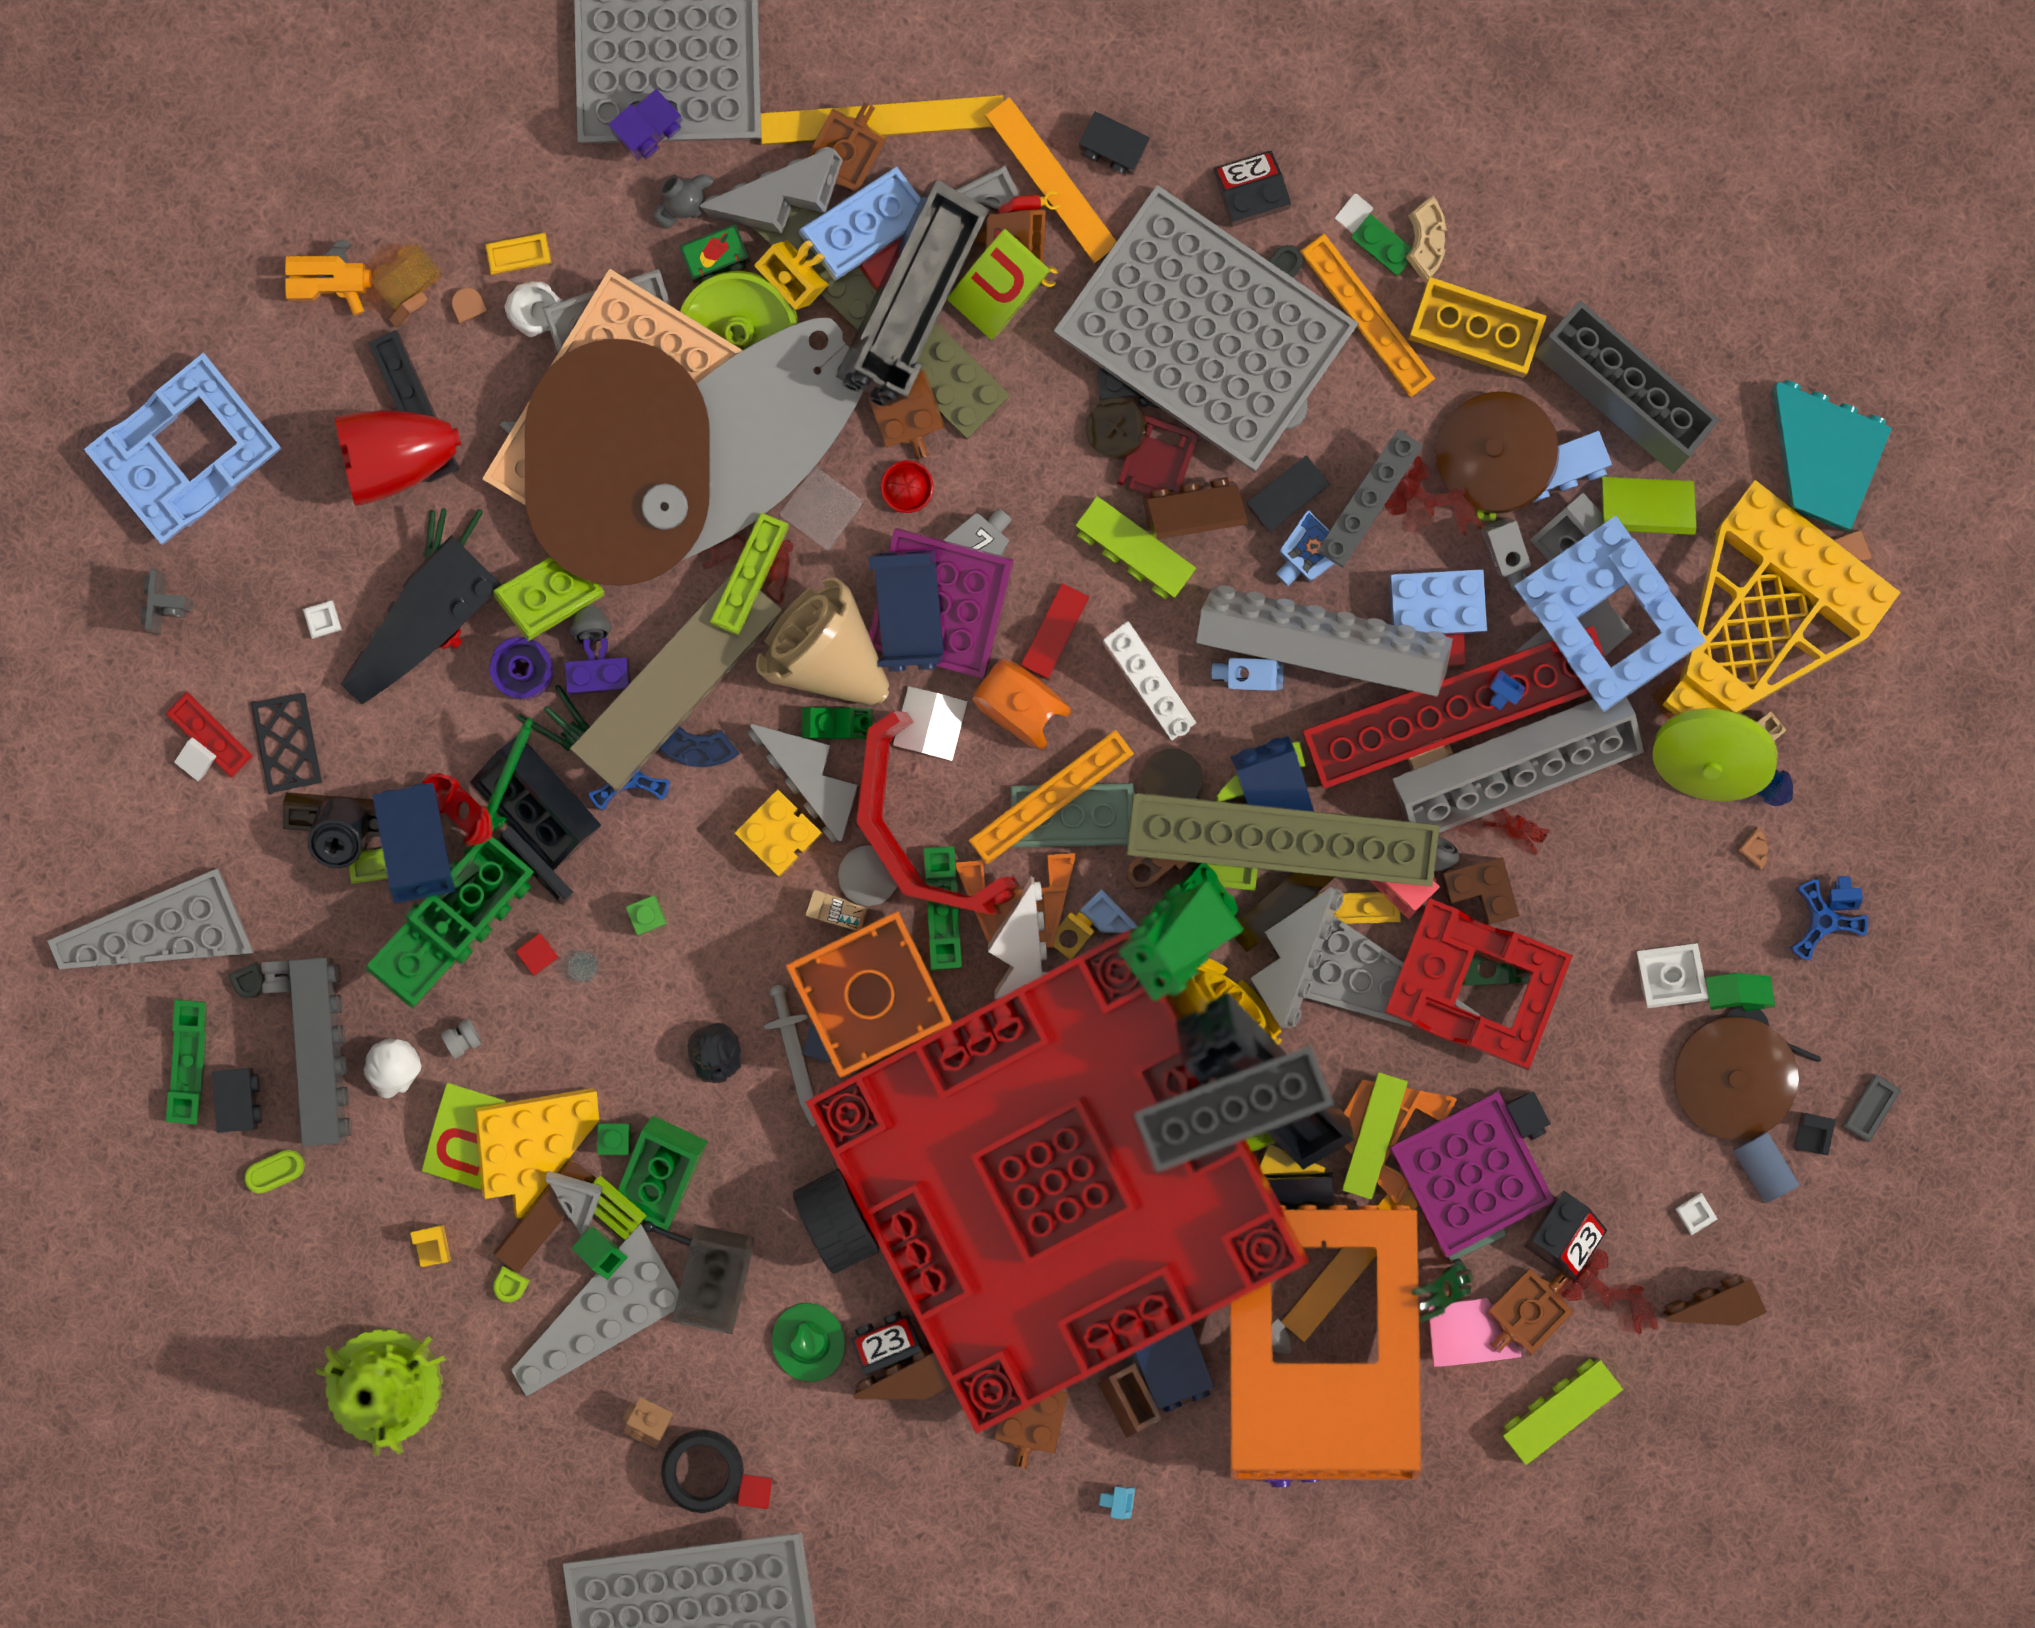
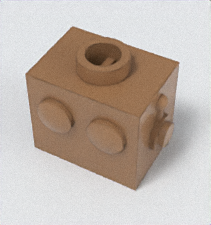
(646, 1422)

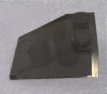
(713, 1279)

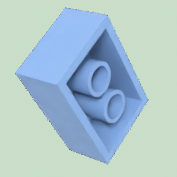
(1439, 601)

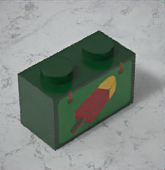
(715, 254)

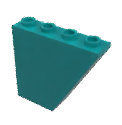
(1826, 453)

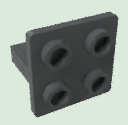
(160, 603)

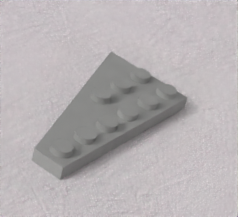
(176, 924)
(1357, 974)
(602, 1315)

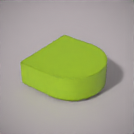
(509, 1285)

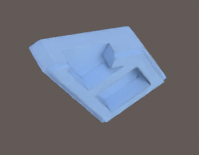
(1107, 914)

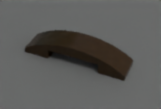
(1278, 905)

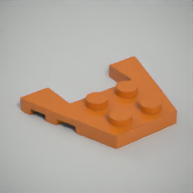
(1052, 901)
(1432, 1104)

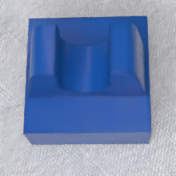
(1505, 689)
(1844, 896)

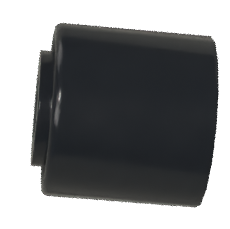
(338, 832)

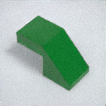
(1739, 989)

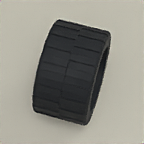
(835, 1222)

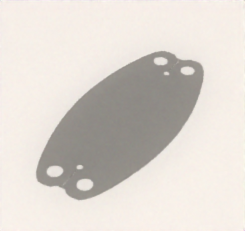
(770, 423)

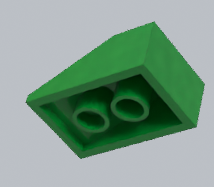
(661, 1170)

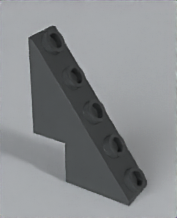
(1370, 498)

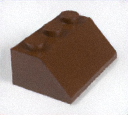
(1194, 508)

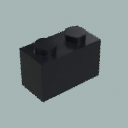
(1113, 144)
(236, 1100)

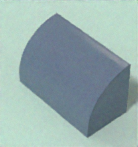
(1766, 1167)

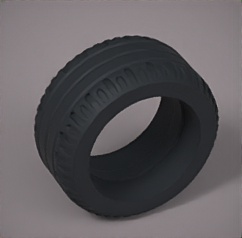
(678, 1494)

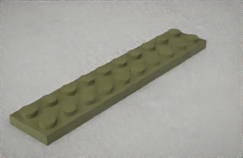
(959, 384)
(1282, 839)

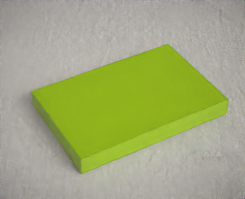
(1650, 504)
(545, 597)

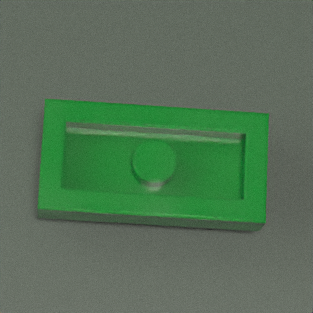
(1382, 244)

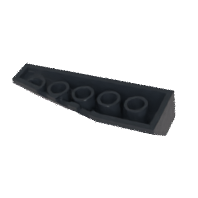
(428, 611)

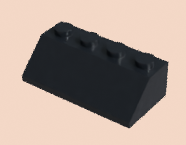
(538, 805)

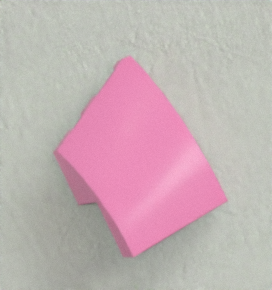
(1465, 1335)

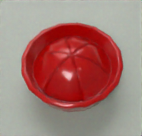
(907, 486)

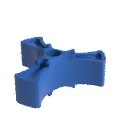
(604, 795)
(1823, 921)

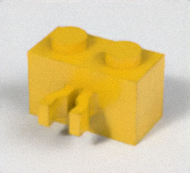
(793, 273)

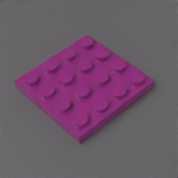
(970, 598)
(1471, 1174)

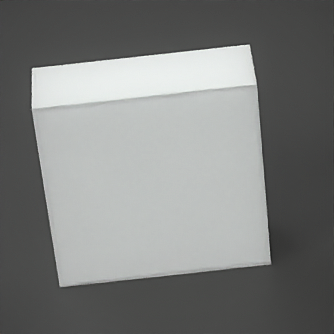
(322, 619)
(195, 759)
(1696, 1213)

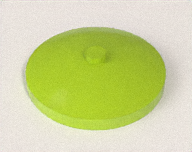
(739, 307)
(1715, 755)

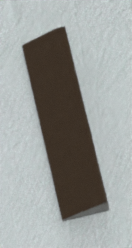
(301, 808)

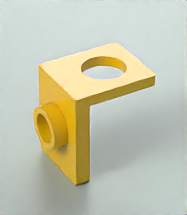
(1081, 926)

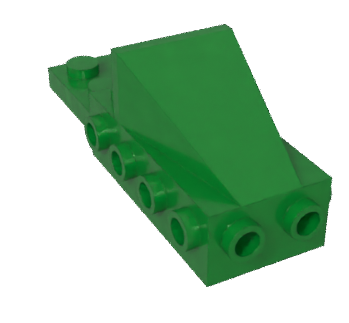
(450, 923)
(1181, 932)

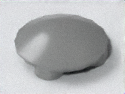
(865, 877)

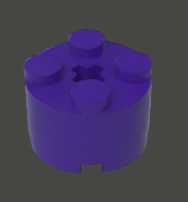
(504, 664)

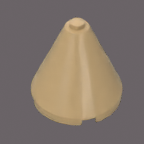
(824, 648)

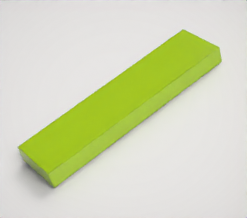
(749, 574)
(1374, 1135)

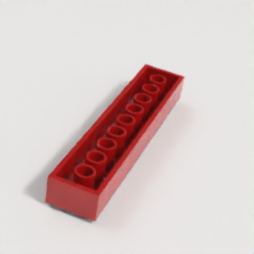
(1404, 723)

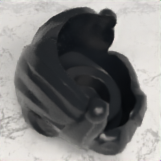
(714, 1053)

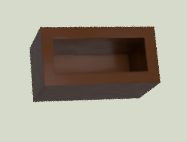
(1130, 1400)

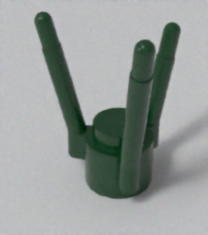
(432, 546)
(571, 732)

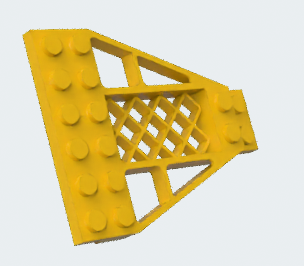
(1806, 564)

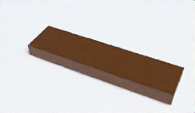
(537, 1222)

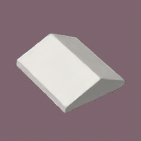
(935, 724)
(1672, 975)

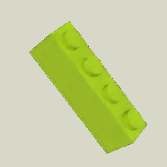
(1135, 548)
(1561, 1411)

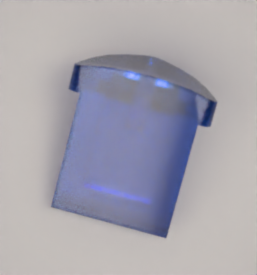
(1779, 790)

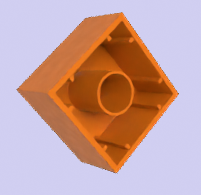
(869, 994)

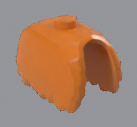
(1019, 702)

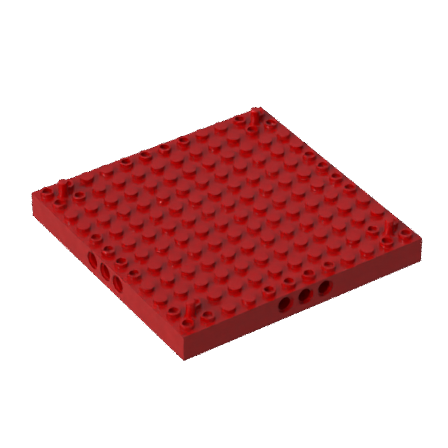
(1023, 1194)

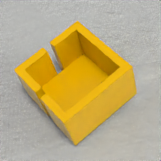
(777, 833)

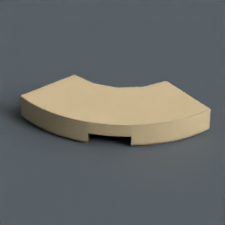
(1429, 238)

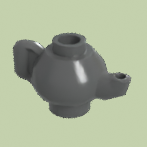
(681, 199)

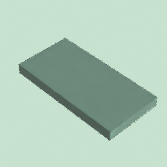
(1092, 819)

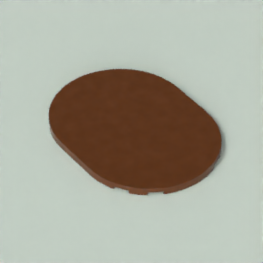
(596, 440)

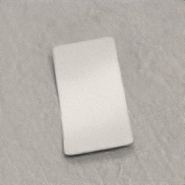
(1354, 213)

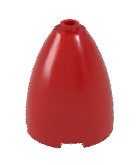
(392, 451)

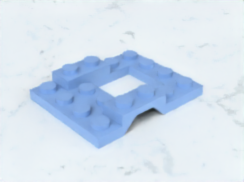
(151, 478)
(1585, 578)

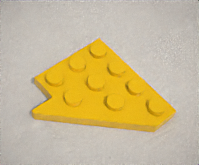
(527, 1139)

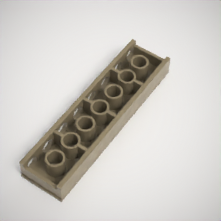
(669, 690)

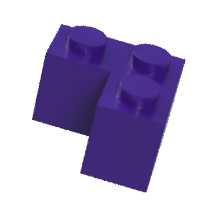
(646, 125)

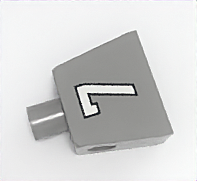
(982, 533)
(1500, 539)

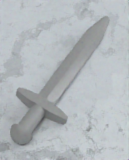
(793, 1048)

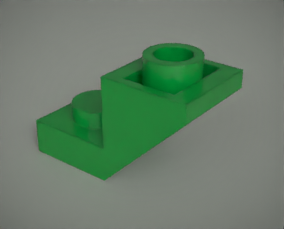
(836, 723)

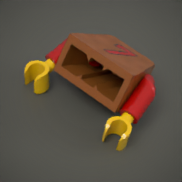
(1024, 221)

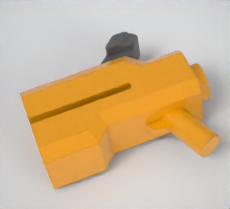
(327, 275)

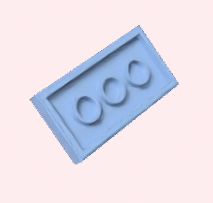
(863, 223)

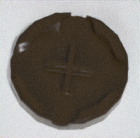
(1116, 427)
(1172, 774)

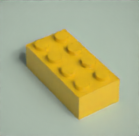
(1477, 327)

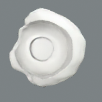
(526, 304)
(391, 1067)

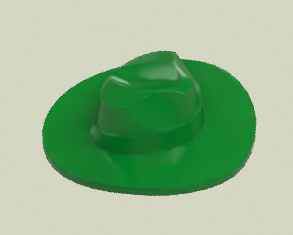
(808, 1342)

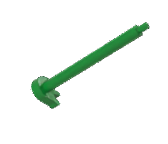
(506, 774)

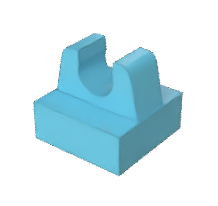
(1120, 1501)

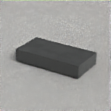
(1871, 1107)

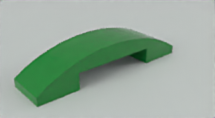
(943, 918)
(187, 1061)

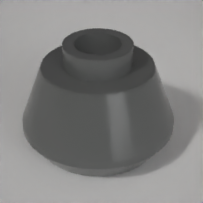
(590, 624)
(1446, 855)

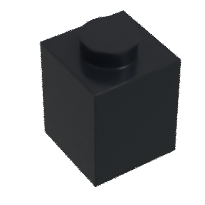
(1528, 1115)

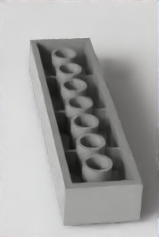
(1324, 640)
(1519, 764)

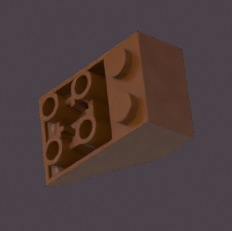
(1728, 1304)
(910, 1381)

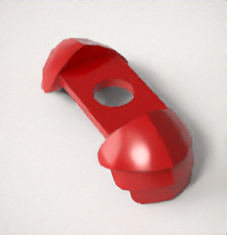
(450, 797)

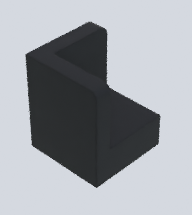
(1814, 1133)

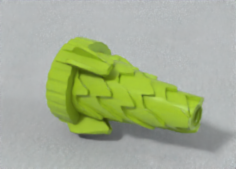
(399, 1375)

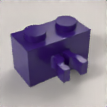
(599, 674)

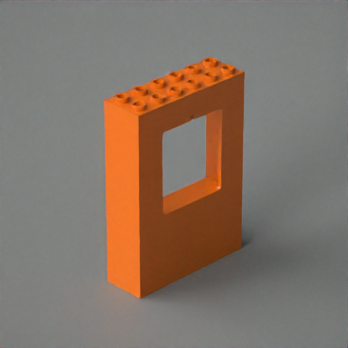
(1333, 1416)

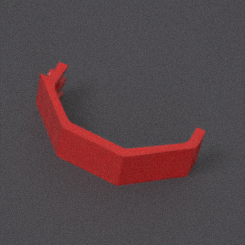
(885, 844)

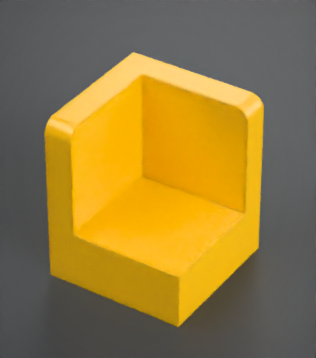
(431, 1246)

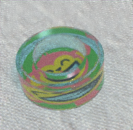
(582, 966)

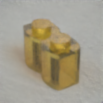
(405, 276)

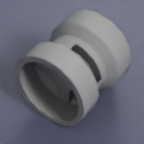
(276, 984)
(461, 1038)

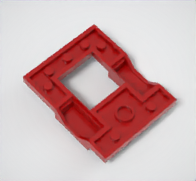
(1438, 967)

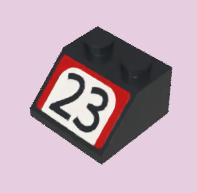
(1252, 188)
(1566, 1235)
(885, 1343)

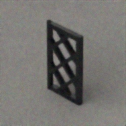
(303, 723)

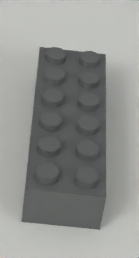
(1627, 387)
(318, 1051)
(1232, 1109)

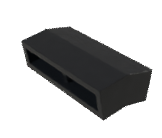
(1287, 493)
(1303, 1189)

